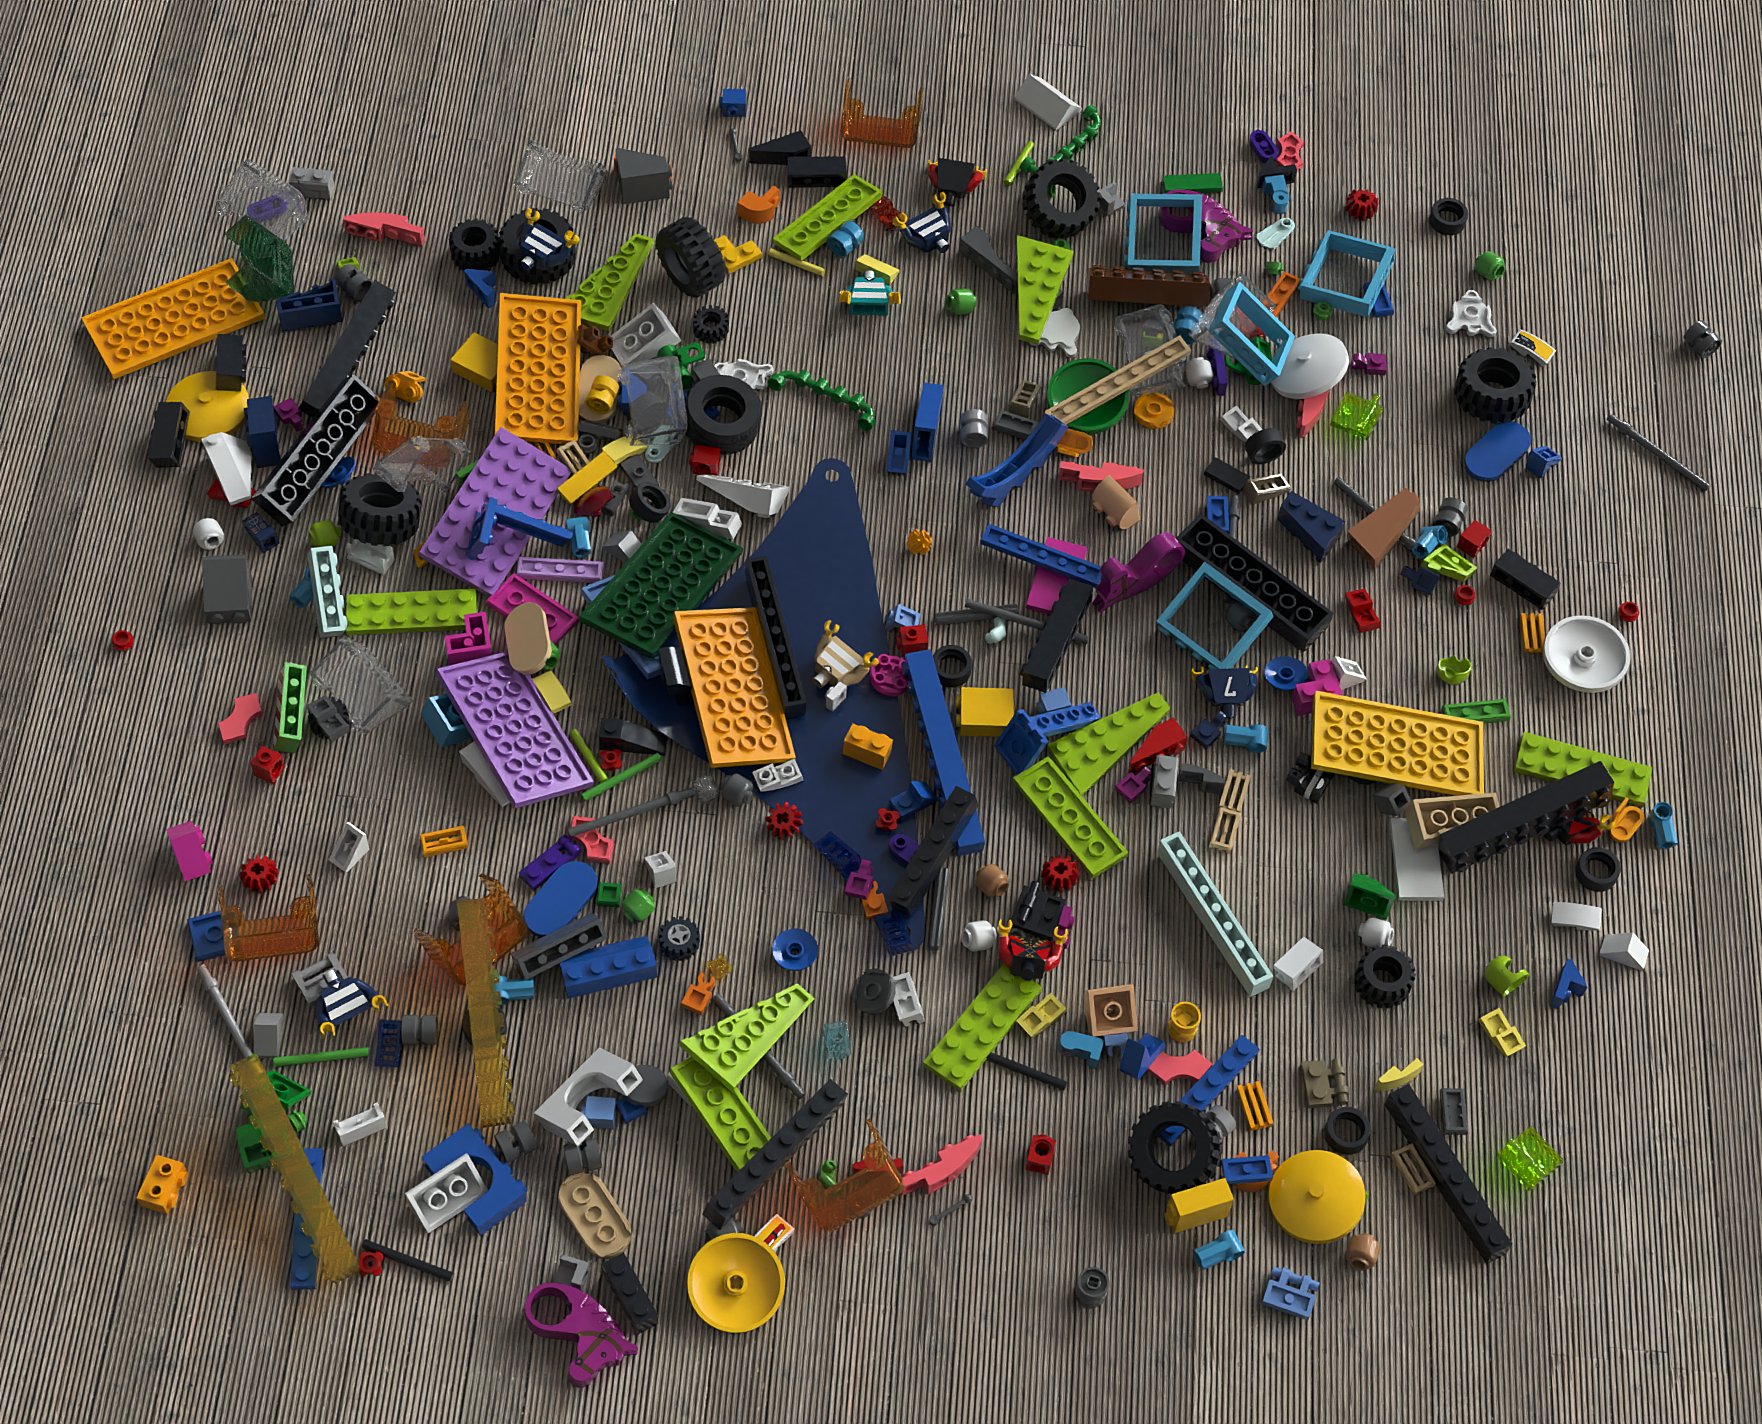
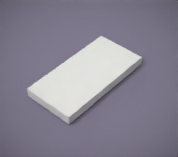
(1415, 871)

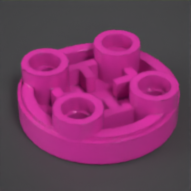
(888, 676)

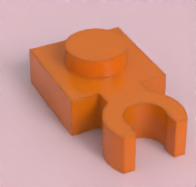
(874, 904)
(698, 996)

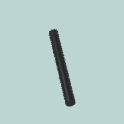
(1028, 1071)
(408, 1260)

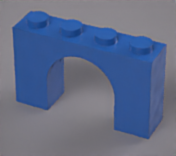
(504, 1194)

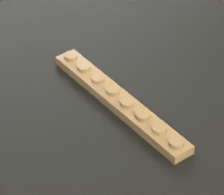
(1120, 380)

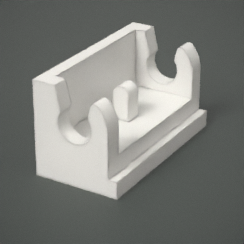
(376, 558)
(1298, 963)
(907, 1000)
(360, 1125)

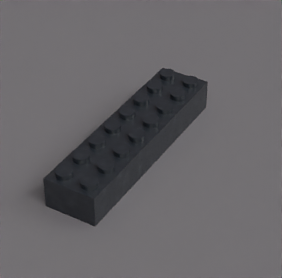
(317, 451)
(1295, 612)
(1526, 817)

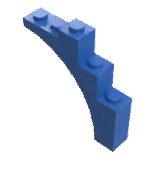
(1015, 469)

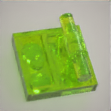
(1357, 415)
(1529, 1158)

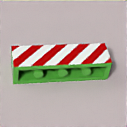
(289, 707)

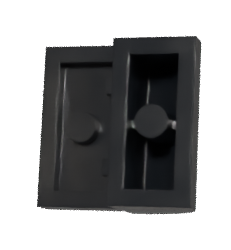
(675, 673)

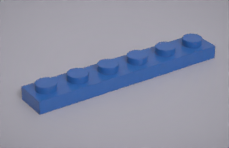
(1041, 555)
(1214, 1082)
(303, 1258)

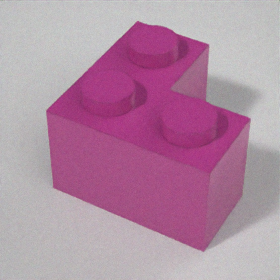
(470, 645)
(1320, 678)
(188, 849)

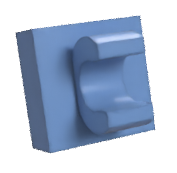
(1115, 1040)

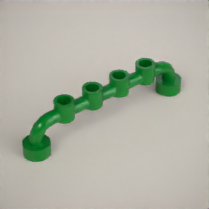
(1077, 142)
(821, 387)

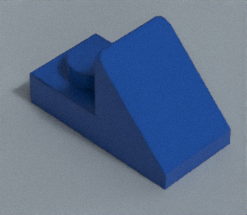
(481, 284)
(899, 451)
(1541, 459)
(913, 800)
(1569, 982)
(1140, 1055)

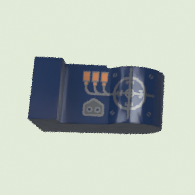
(260, 532)

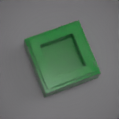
(609, 894)

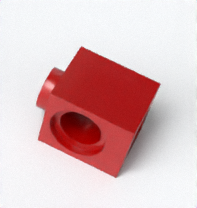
(705, 460)
(1474, 538)
(267, 764)
(1040, 1163)

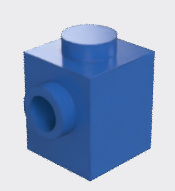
(733, 102)

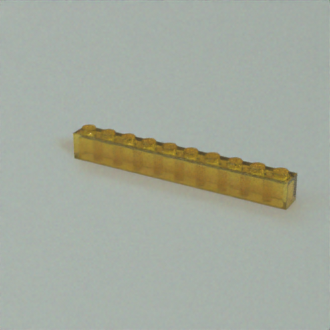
(484, 1014)
(295, 1168)

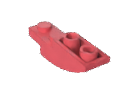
(378, 225)
(1310, 411)
(1090, 477)
(950, 1163)

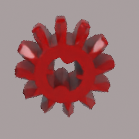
(1361, 204)
(783, 829)
(1066, 879)
(264, 880)

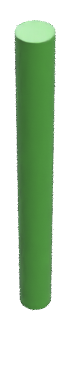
(621, 777)
(321, 1056)

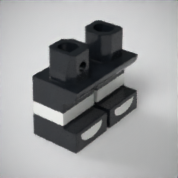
(1310, 782)

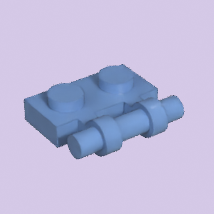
(1287, 1298)

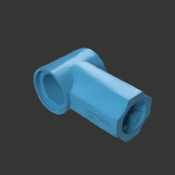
(580, 538)
(1428, 540)
(303, 592)
(1252, 737)
(1663, 826)
(515, 989)
(1223, 1248)

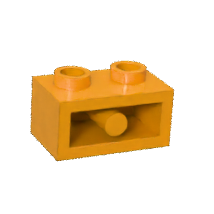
(867, 746)
(162, 1185)

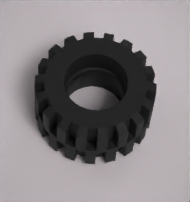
(474, 233)
(1388, 960)

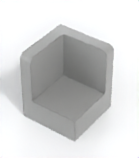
(1110, 201)
(572, 1272)

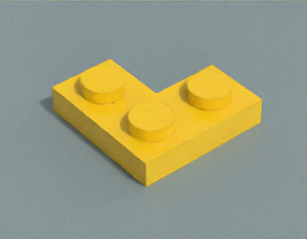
(737, 257)

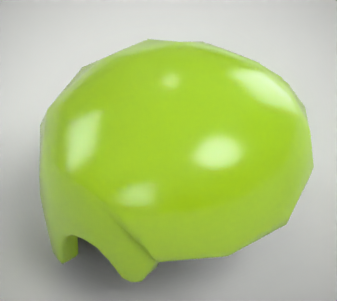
(1453, 670)

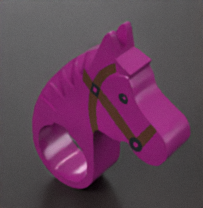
(1218, 226)
(1143, 571)
(588, 1324)

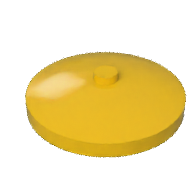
(209, 408)
(1317, 1197)
(735, 1282)

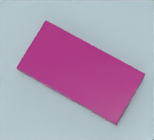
(1047, 583)
(518, 591)

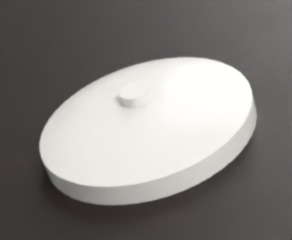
(1312, 366)
(1586, 654)

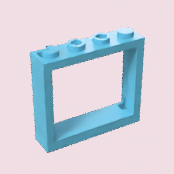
(1164, 200)
(1353, 246)
(1239, 345)
(1265, 616)

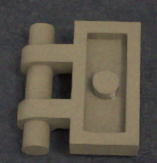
(1317, 1085)

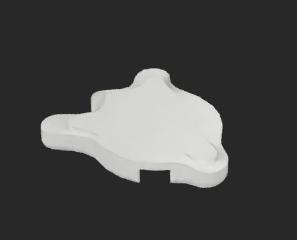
(1471, 315)
(1061, 332)
(747, 372)

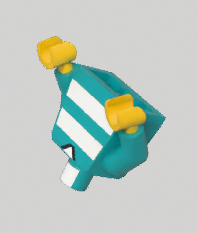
(869, 296)

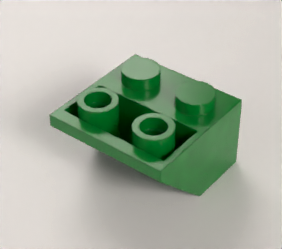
(251, 1149)

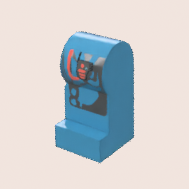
(1278, 193)
(1081, 1046)

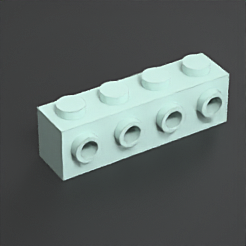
(326, 591)

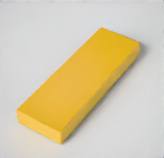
(587, 478)

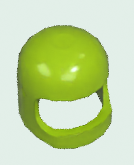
(1501, 978)

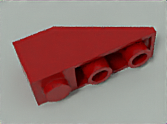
(1163, 740)

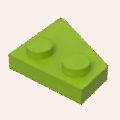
(1449, 563)

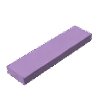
(559, 569)

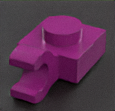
(1372, 363)
(289, 412)
(1133, 786)
(860, 883)
(1066, 922)

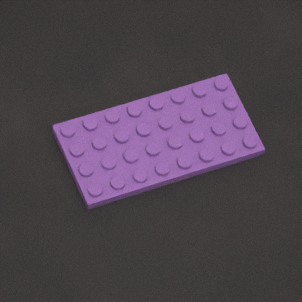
(520, 480)
(514, 730)

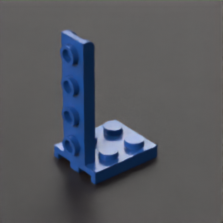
(519, 521)
(1026, 735)

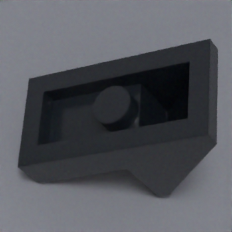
(1270, 169)

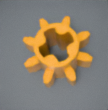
(919, 542)

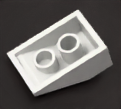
(643, 336)

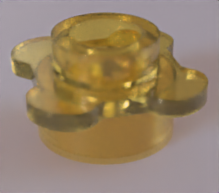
(722, 972)

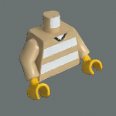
(838, 662)

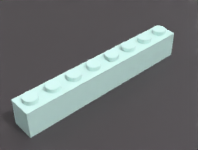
(1215, 914)

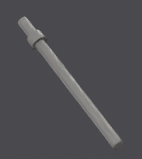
(212, 988)

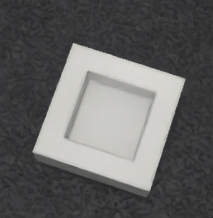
(835, 696)

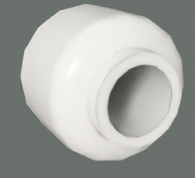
(1199, 372)
(208, 533)
(1376, 933)
(978, 936)

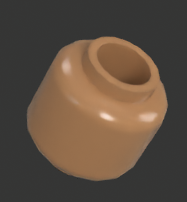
(992, 880)
(1362, 1252)

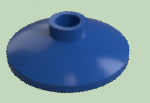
(340, 473)
(1285, 673)
(795, 940)

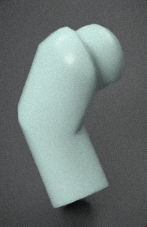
(997, 633)

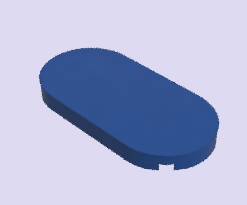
(1497, 451)
(561, 898)

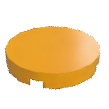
(1153, 410)

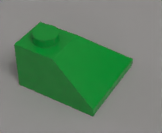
(1369, 896)
(286, 1089)

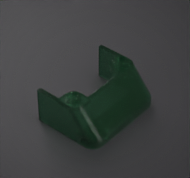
(271, 259)

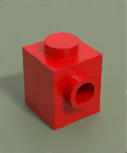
(912, 639)

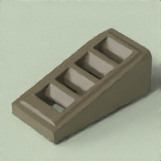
(1023, 400)
(1253, 488)

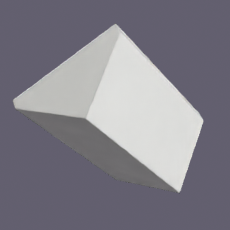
(1046, 102)
(446, 1193)

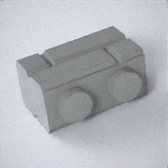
(312, 182)
(1164, 781)

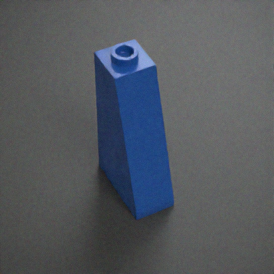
(927, 422)

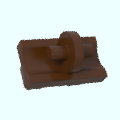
(590, 340)

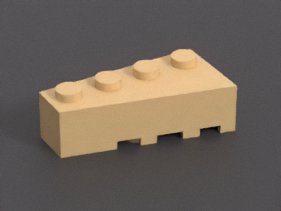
(1434, 816)

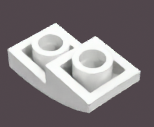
(777, 777)
(1576, 915)

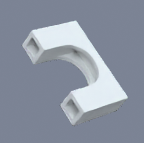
(599, 1071)

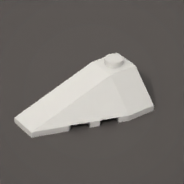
(231, 464)
(757, 498)

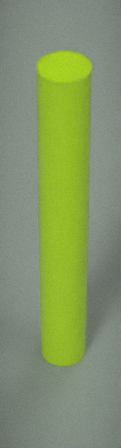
(1015, 169)
(588, 755)

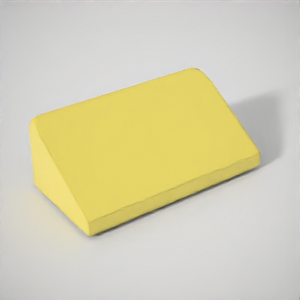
(881, 270)

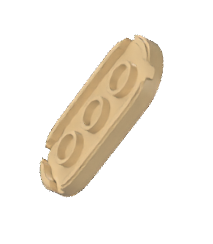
(590, 369)
(527, 638)
(594, 1215)

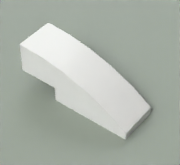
(709, 517)
(477, 764)

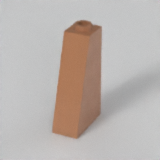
(1382, 528)

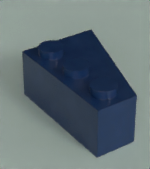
(310, 308)
(262, 431)
(1311, 524)

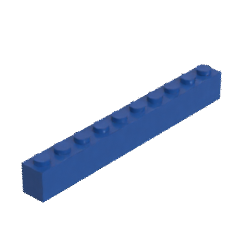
(940, 740)

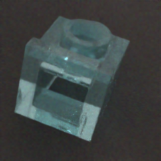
(833, 1032)

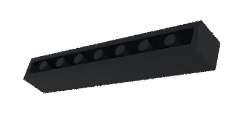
(349, 346)
(775, 636)
(774, 1154)
(1448, 1174)

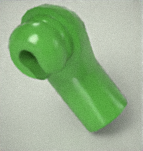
(827, 1173)

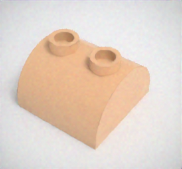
(1116, 503)
(1110, 1010)

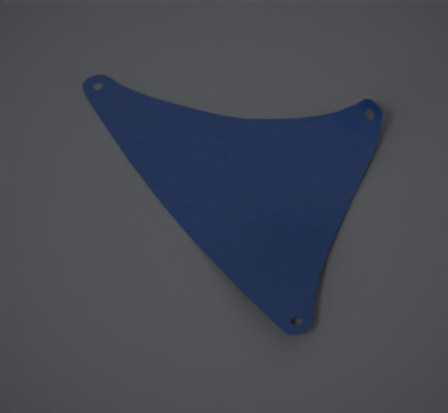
(820, 575)

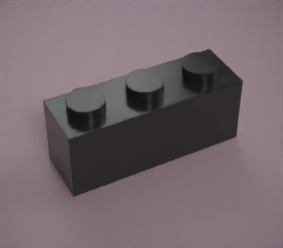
(816, 171)
(230, 362)
(168, 434)
(1525, 579)
(630, 1293)

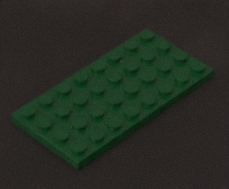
(663, 576)

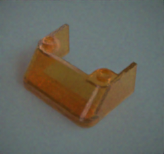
(880, 130)
(393, 431)
(507, 926)
(271, 935)
(855, 1194)

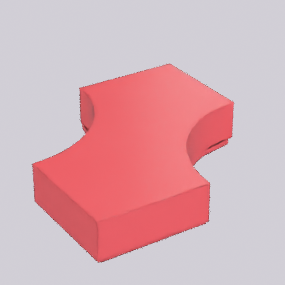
(1289, 146)
(245, 711)
(598, 847)
(1170, 1067)

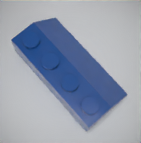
(609, 967)

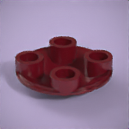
(592, 502)

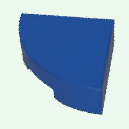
(628, 1111)

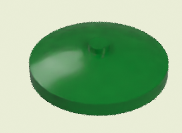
(1074, 378)

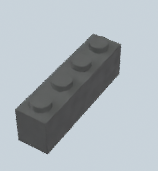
(559, 946)

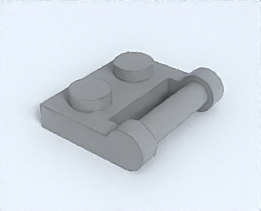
(312, 987)

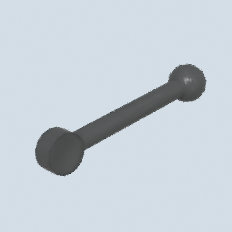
(738, 157)
(934, 1219)

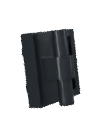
(1037, 912)

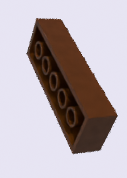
(1147, 287)

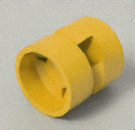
(602, 394)
(1184, 1021)

